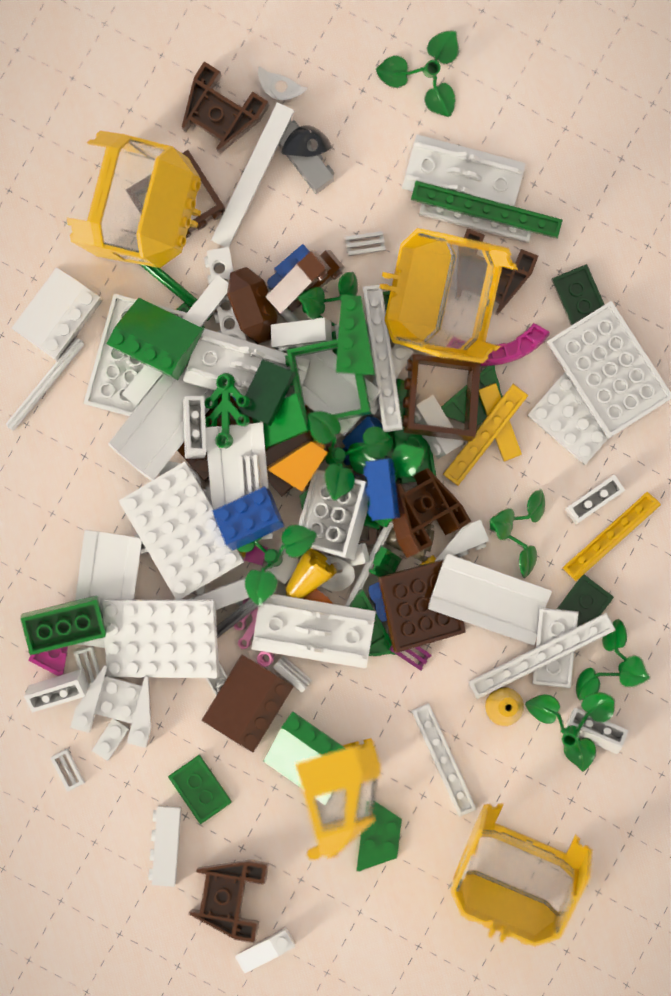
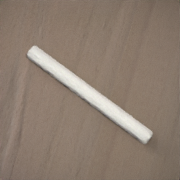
(45, 384)

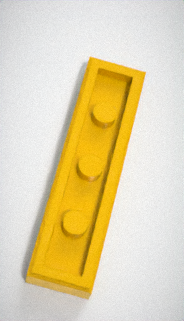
(506, 438)

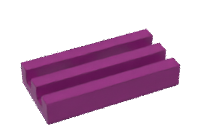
(422, 660)

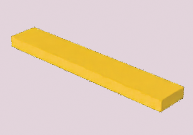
(485, 434)
(611, 536)

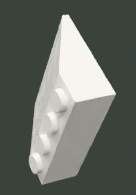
(57, 314)
(335, 521)

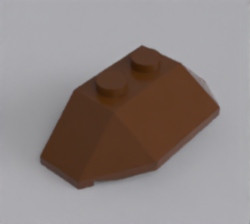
(250, 306)

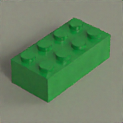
(63, 625)

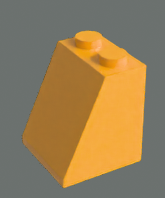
(299, 464)

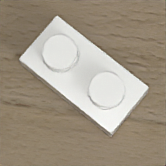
(110, 739)

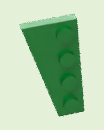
(353, 341)

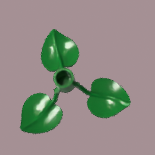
(441, 97)
(314, 298)
(406, 463)
(339, 479)
(503, 525)
(263, 584)
(631, 671)
(577, 750)

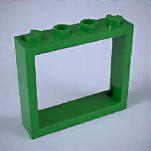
(320, 347)

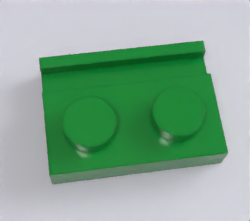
(385, 562)

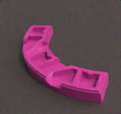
(522, 346)

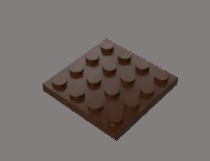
(406, 605)

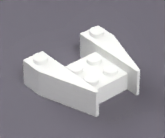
(117, 701)

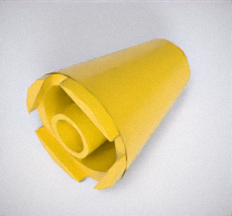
(309, 574)
(496, 706)

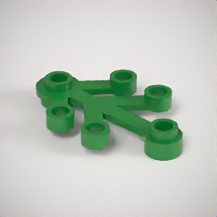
(226, 408)

